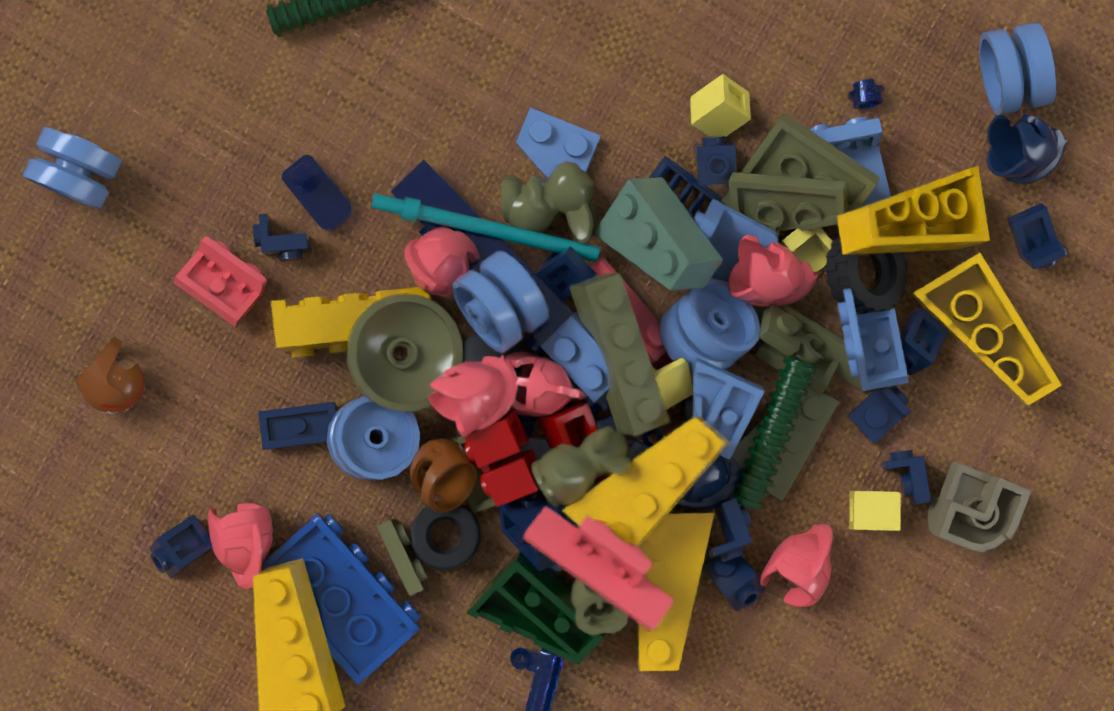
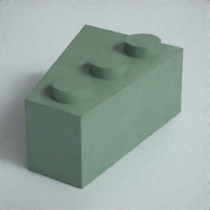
(659, 235)

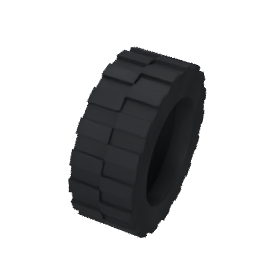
(888, 285)

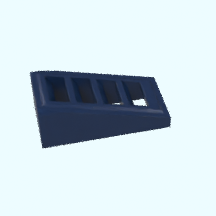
(680, 174)

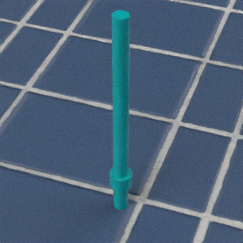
(411, 210)

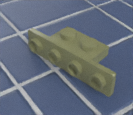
(833, 353)

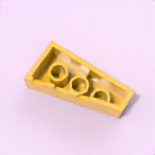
(924, 218)
(322, 322)
(986, 323)
(654, 484)
(677, 558)
(291, 644)

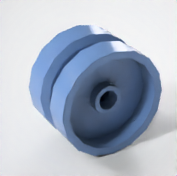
(1017, 68)
(74, 164)
(500, 301)
(709, 326)
(369, 461)

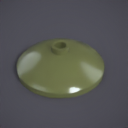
(429, 346)

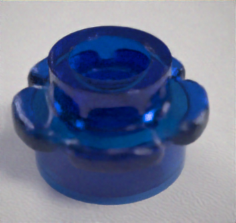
(866, 94)

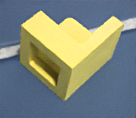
(720, 107)
(809, 246)
(674, 382)
(874, 510)

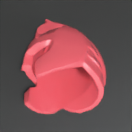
(440, 259)
(769, 274)
(543, 386)
(475, 393)
(242, 540)
(804, 562)

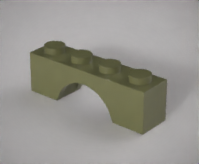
(632, 384)

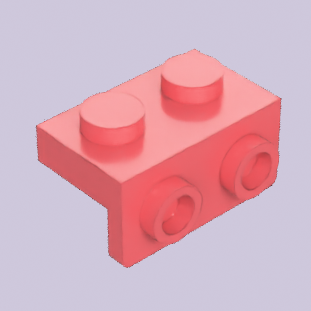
(221, 281)

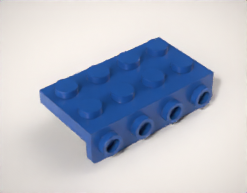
(354, 604)

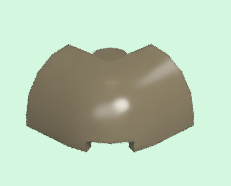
(976, 509)

